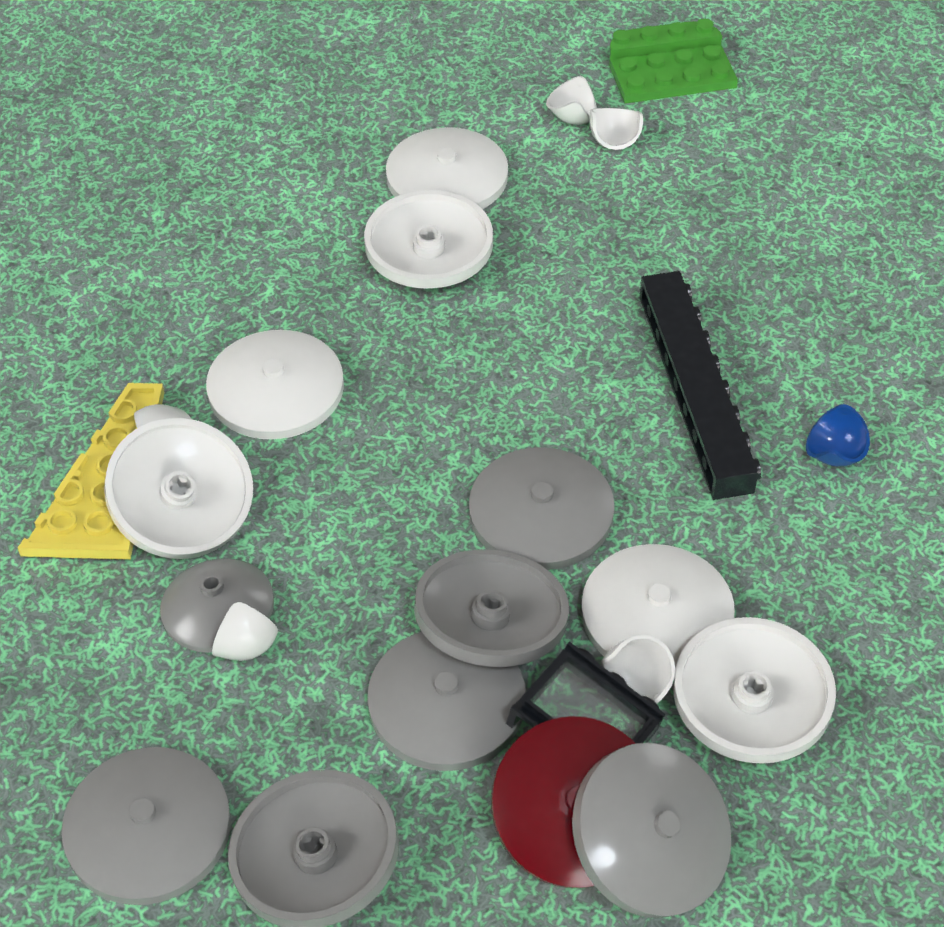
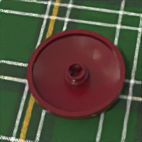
(538, 791)

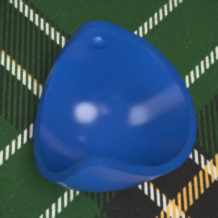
(839, 437)

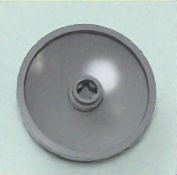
(542, 506)
(491, 608)
(441, 708)
(146, 826)
(651, 830)
(313, 849)

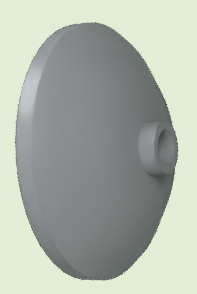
(204, 593)

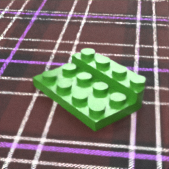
(670, 61)

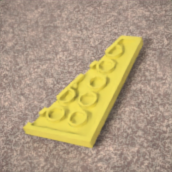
(78, 517)

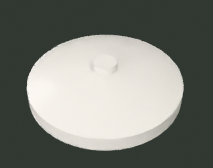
(450, 162)
(428, 239)
(275, 384)
(178, 488)
(654, 594)
(754, 690)

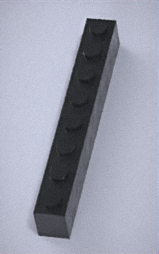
(698, 386)

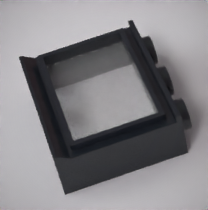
(584, 688)

